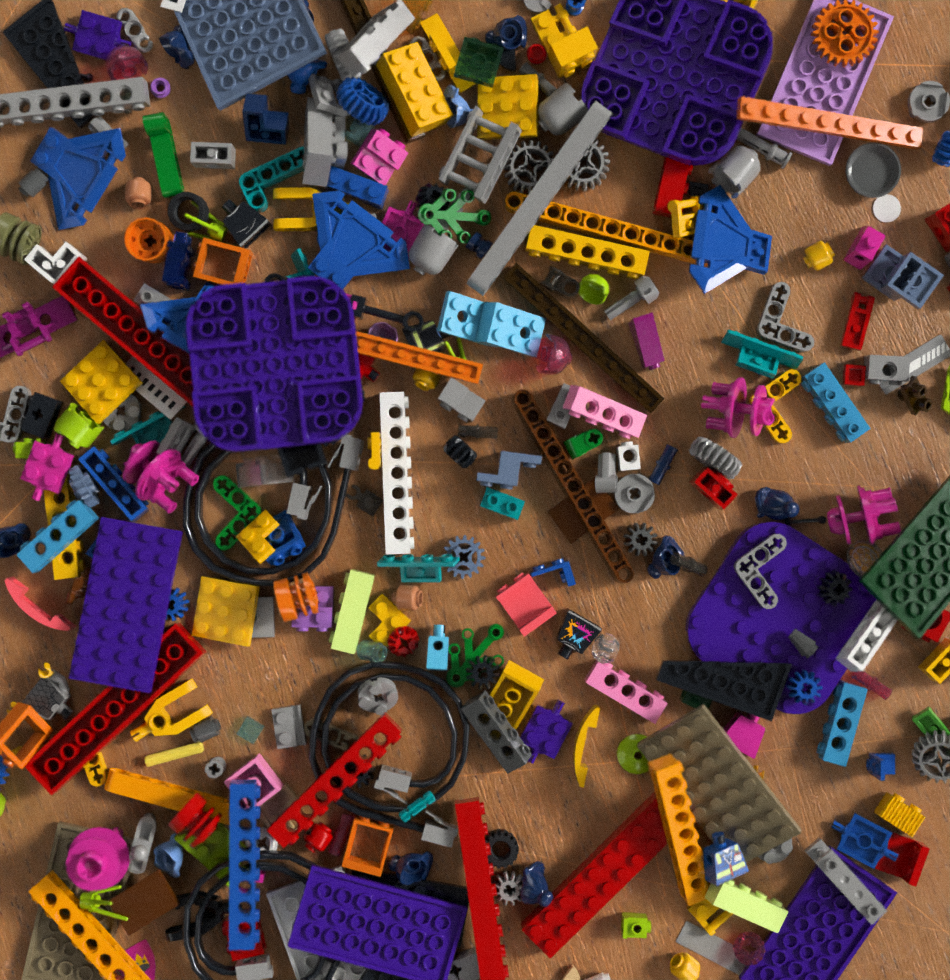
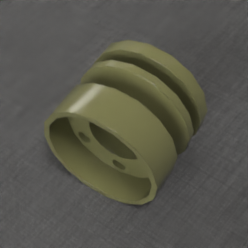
(17, 237)

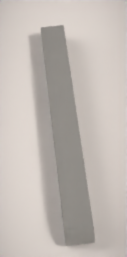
(539, 198)

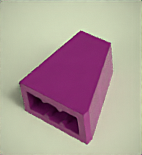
(647, 341)

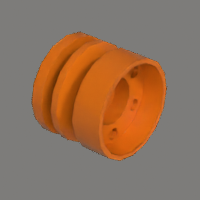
(138, 239)
(295, 597)

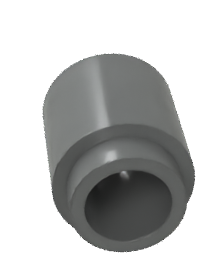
(33, 182)
(205, 729)

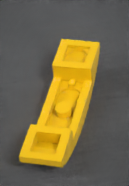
(589, 720)

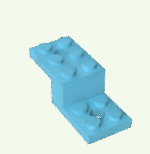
(491, 324)

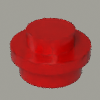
(536, 54)

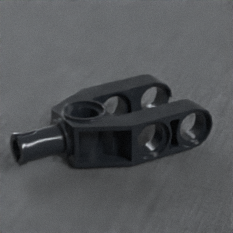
(209, 920)

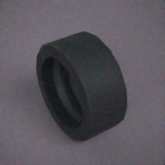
(174, 206)

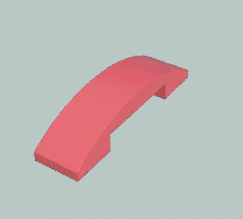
(18, 590)

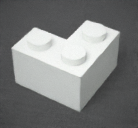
(53, 266)

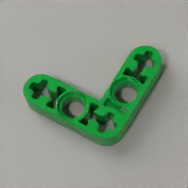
(242, 508)

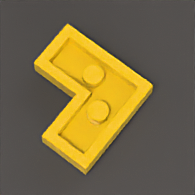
(254, 536)
(390, 617)

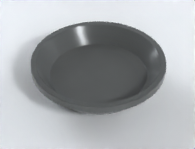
(873, 170)

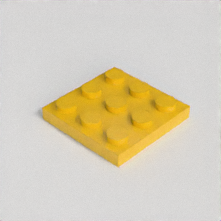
(510, 101)
(101, 382)
(225, 611)

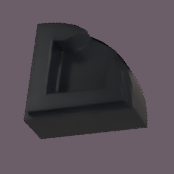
(508, 60)
(697, 188)

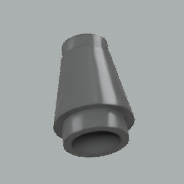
(804, 644)

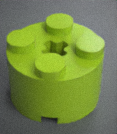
(77, 427)

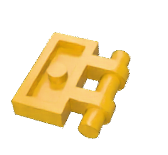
(547, 29)

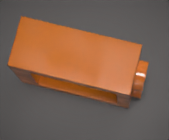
(242, 268)
(10, 723)
(361, 864)

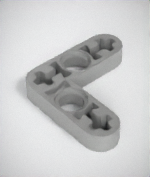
(341, 145)
(773, 322)
(4, 426)
(752, 571)

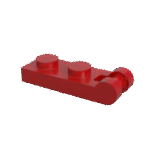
(857, 321)

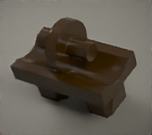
(914, 396)

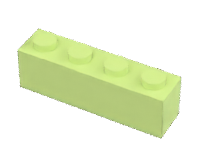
(352, 611)
(747, 904)

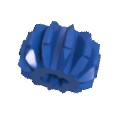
(942, 151)
(179, 605)
(797, 686)

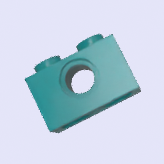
(502, 503)

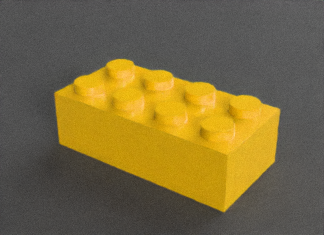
(414, 89)

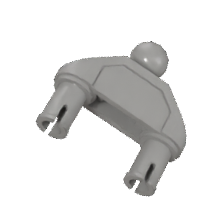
(142, 843)

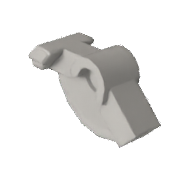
(537, 5)

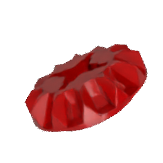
(406, 633)

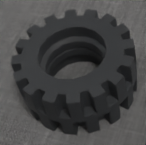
(502, 861)

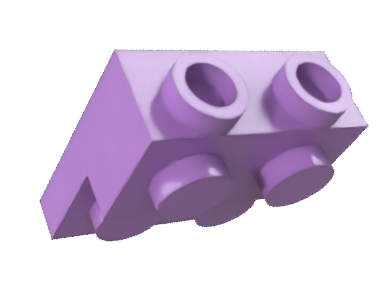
(321, 620)

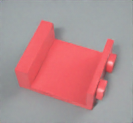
(525, 603)

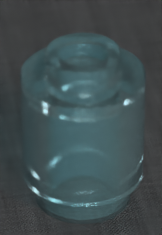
(371, 651)

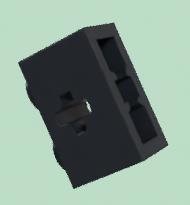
(49, 408)

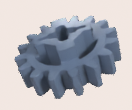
(84, 486)
(470, 564)

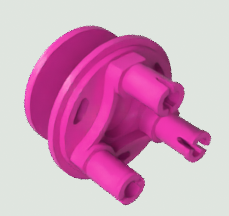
(734, 408)
(156, 473)
(871, 506)
(98, 858)

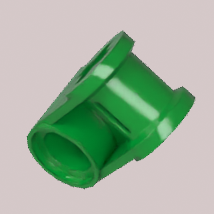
(580, 444)

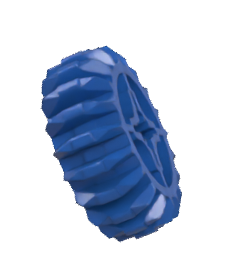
(362, 101)

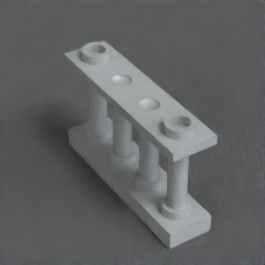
(490, 171)
(845, 880)

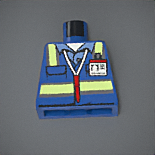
(723, 860)

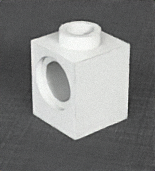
(634, 463)

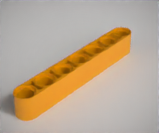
(162, 792)

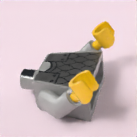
(49, 695)

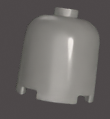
(561, 111)
(736, 170)
(431, 251)

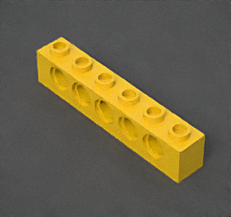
(617, 251)
(61, 567)

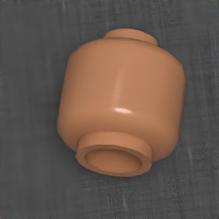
(138, 193)
(407, 597)

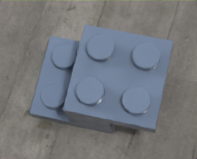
(902, 276)
(509, 469)

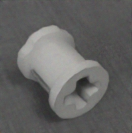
(210, 771)

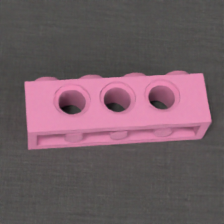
(632, 419)
(650, 711)

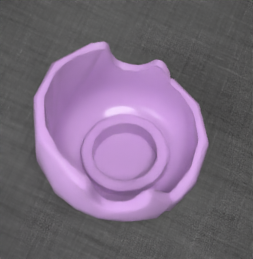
(383, 330)

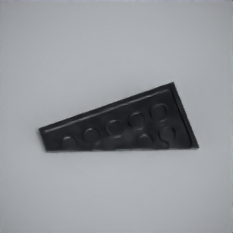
(46, 49)

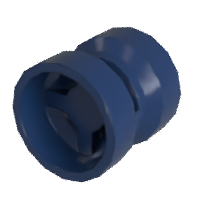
(479, 245)

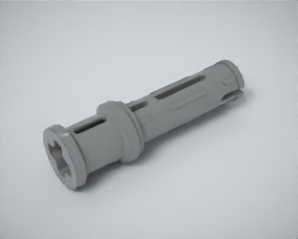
(770, 151)

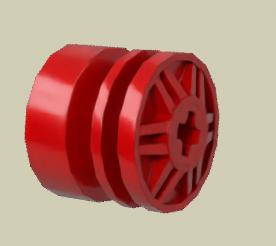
(195, 820)

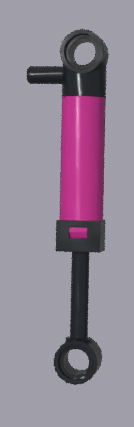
(360, 307)

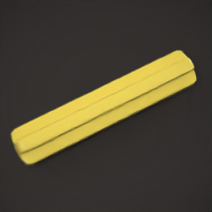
(173, 754)

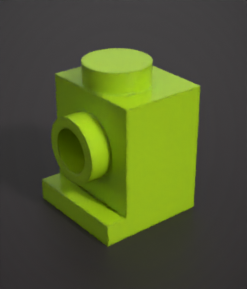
(23, 449)
(629, 920)

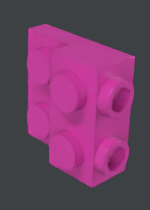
(379, 156)

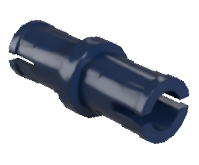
(663, 464)

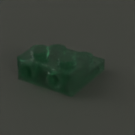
(478, 62)

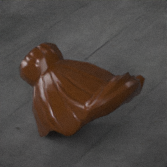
(78, 587)

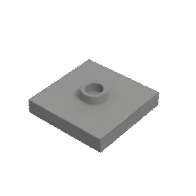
(264, 619)

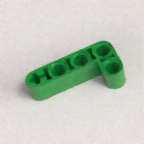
(165, 155)

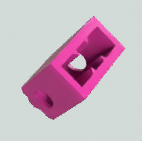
(864, 245)
(745, 733)

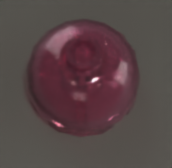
(125, 63)
(553, 355)

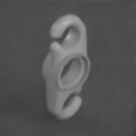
(135, 39)
(427, 50)

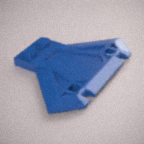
(78, 171)
(352, 242)
(725, 242)
(175, 314)

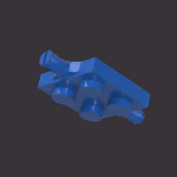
(864, 840)

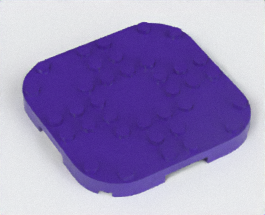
(678, 73)
(274, 364)
(734, 628)

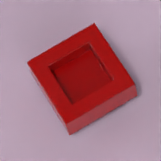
(854, 375)

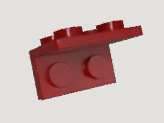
(909, 861)

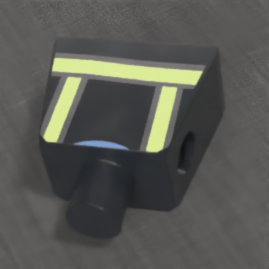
(427, 338)

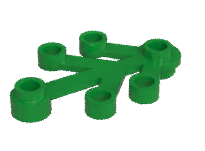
(450, 215)
(470, 655)

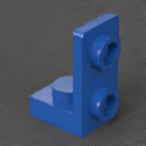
(566, 573)
(881, 764)

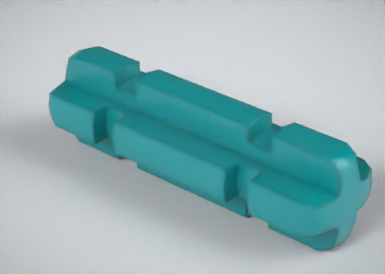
(417, 806)

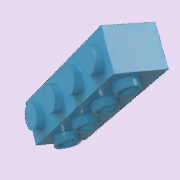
(835, 403)

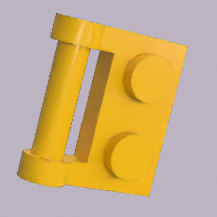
(684, 224)
(375, 445)
(703, 910)

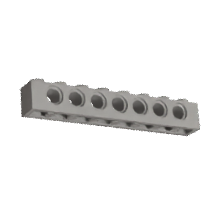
(76, 94)

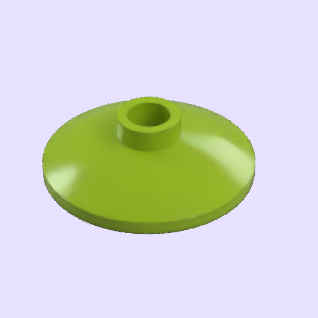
(626, 752)

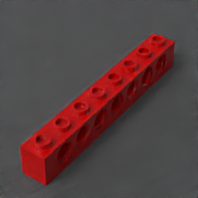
(279, 828)

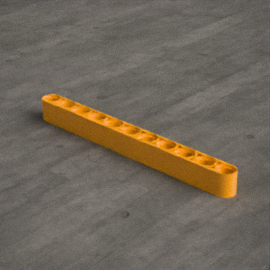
(600, 231)

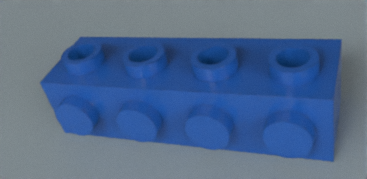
(109, 478)

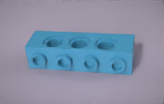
(29, 551)
(840, 753)

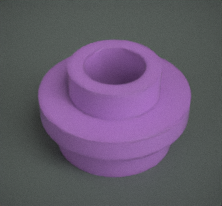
(160, 82)

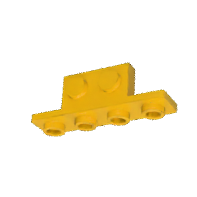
(444, 46)

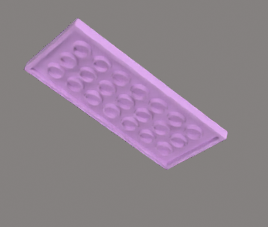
(820, 85)

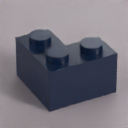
(262, 124)

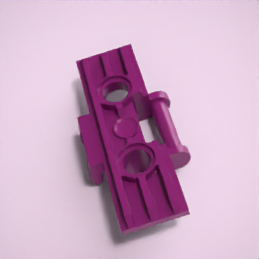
(29, 321)

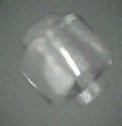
(605, 648)

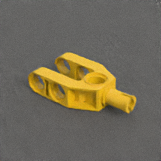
(296, 224)
(169, 727)

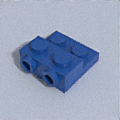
(284, 539)

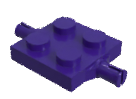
(96, 35)
(546, 731)

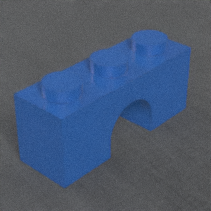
(350, 184)

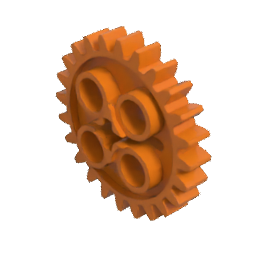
(857, 20)

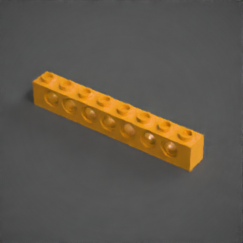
(679, 828)
(91, 930)

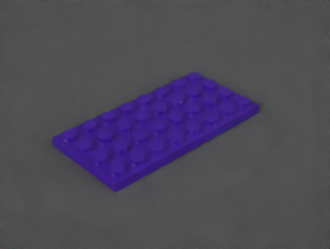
(126, 605)
(377, 925)
(819, 930)

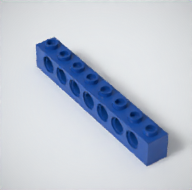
(239, 938)

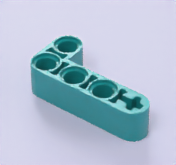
(279, 175)

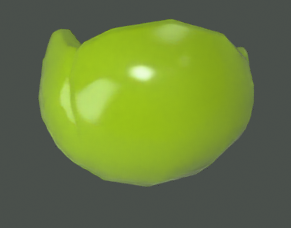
(594, 289)

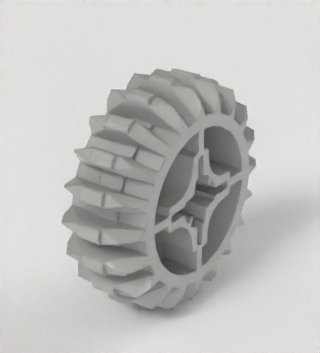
(336, 42)
(590, 169)
(521, 171)
(715, 457)
(924, 761)

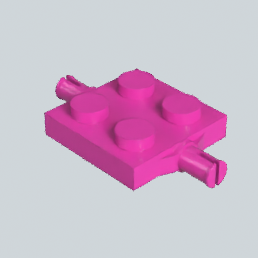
(403, 225)
(47, 467)

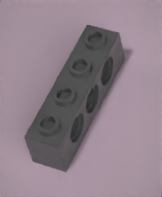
(487, 728)

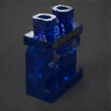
(178, 262)

